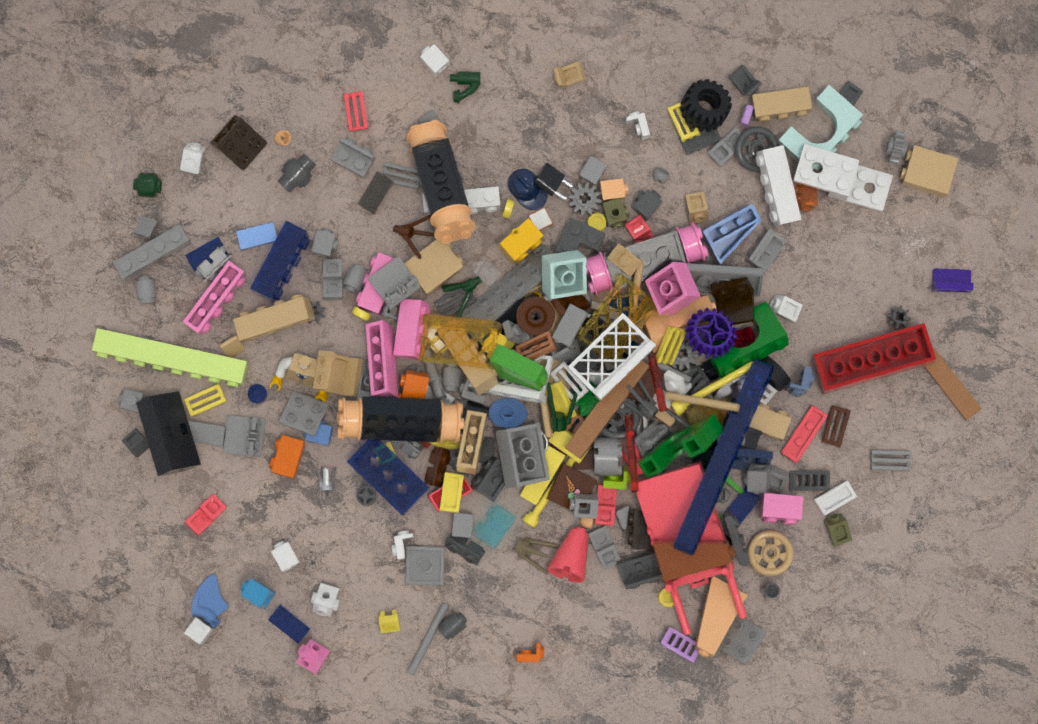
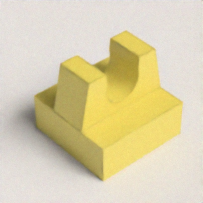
(389, 623)

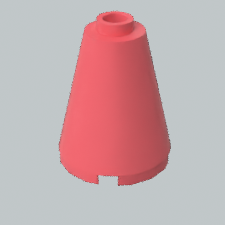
(571, 556)

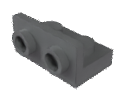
(489, 479)

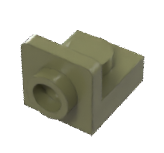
(838, 529)

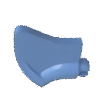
(209, 602)

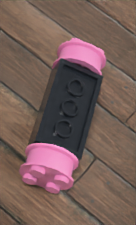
(656, 251)

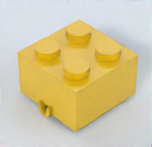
(520, 241)

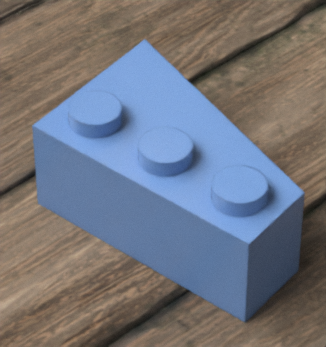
(729, 232)

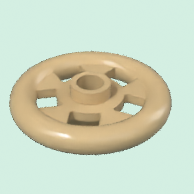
(771, 569)

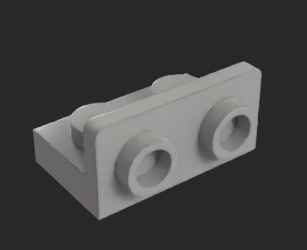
(353, 157)

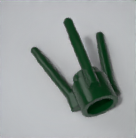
(558, 419)

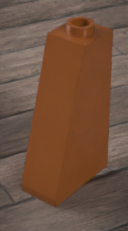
(679, 564)

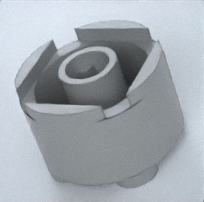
(607, 456)

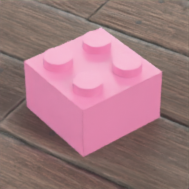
(672, 288)
(781, 507)

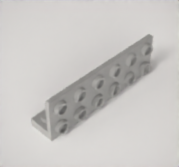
(509, 288)

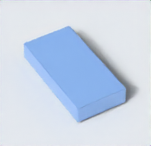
(257, 236)

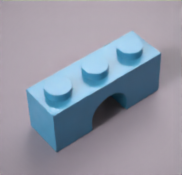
(257, 593)

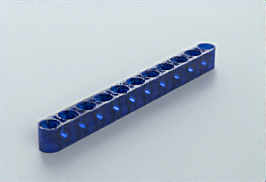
(723, 457)

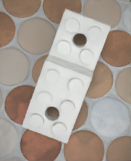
(843, 178)

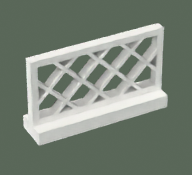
(624, 368)
(521, 392)

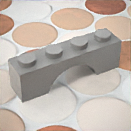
(159, 247)

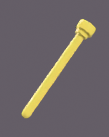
(679, 407)
(532, 518)

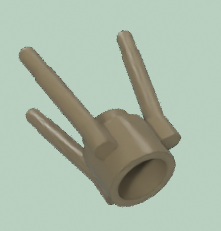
(525, 547)

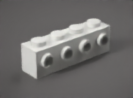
(778, 185)
(478, 200)

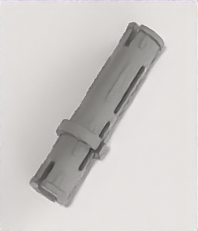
(435, 379)

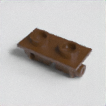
(440, 458)

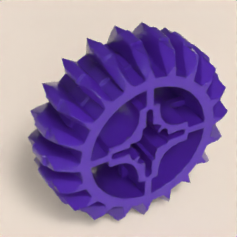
(724, 333)

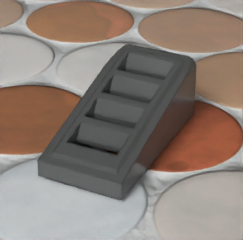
(826, 481)

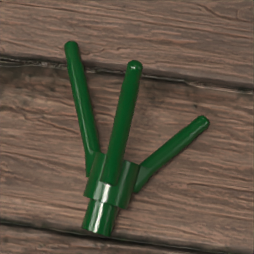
(468, 286)

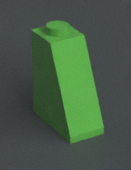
(518, 368)

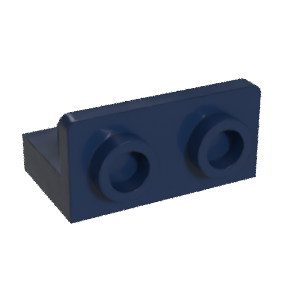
(747, 456)

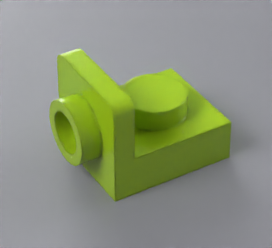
(617, 482)

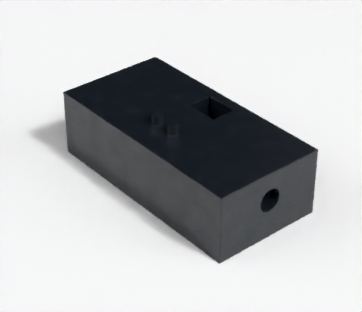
(168, 433)

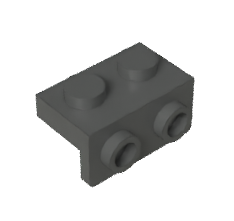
(639, 570)

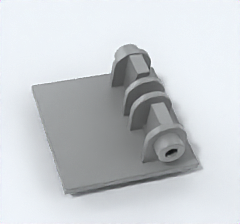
(394, 282)
(304, 413)
(244, 436)
(742, 639)

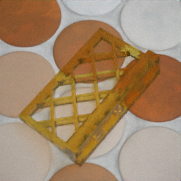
(638, 317)
(459, 324)

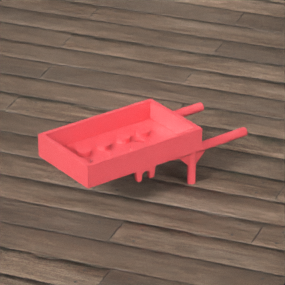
(664, 504)

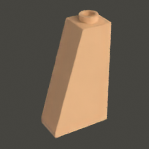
(658, 324)
(716, 617)

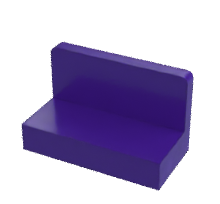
(952, 280)

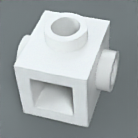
(325, 600)

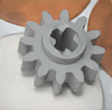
(896, 147)
(589, 205)
(684, 361)

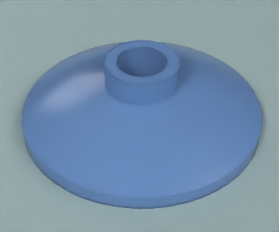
(507, 413)

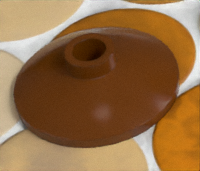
(528, 308)

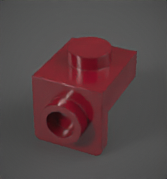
(744, 337)

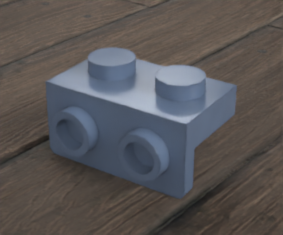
(805, 381)

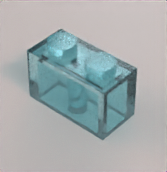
(495, 526)

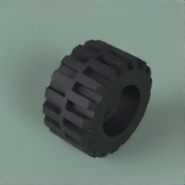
(712, 94)

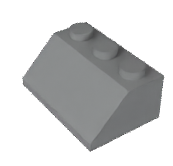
(522, 455)

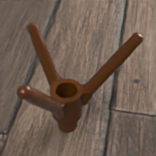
(407, 232)

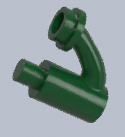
(465, 78)

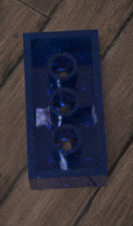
(280, 262)
(388, 488)

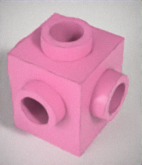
(312, 656)

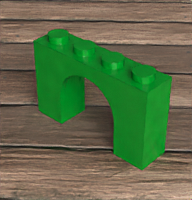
(770, 339)
(691, 439)

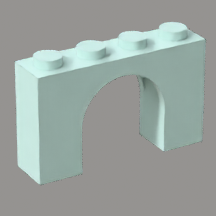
(843, 115)

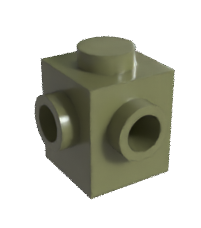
(615, 213)

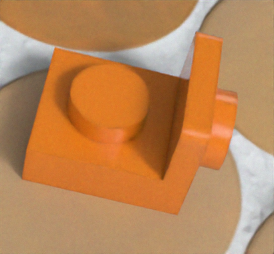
(527, 656)

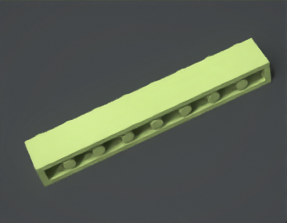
(170, 356)

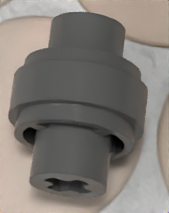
(296, 173)

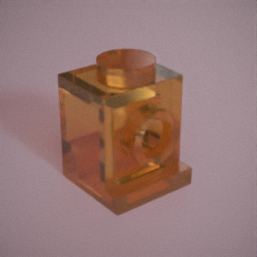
(806, 197)

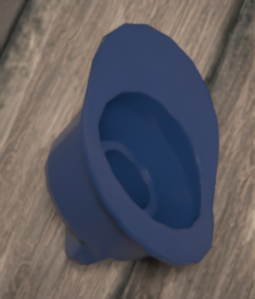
(526, 193)

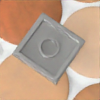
(425, 565)

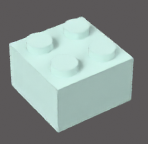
(564, 274)

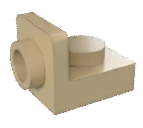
(697, 207)
(624, 259)

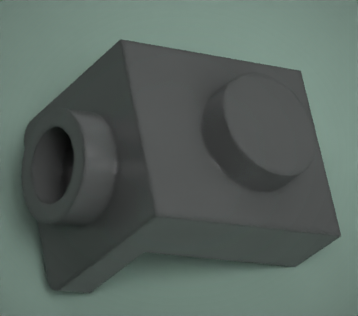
(744, 81)

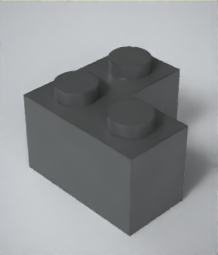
(581, 235)

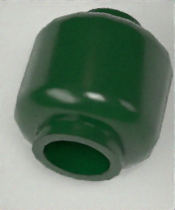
(147, 185)

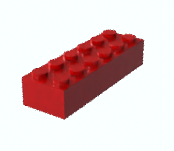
(873, 358)

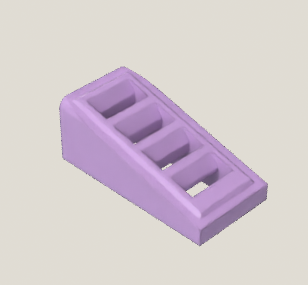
(668, 634)

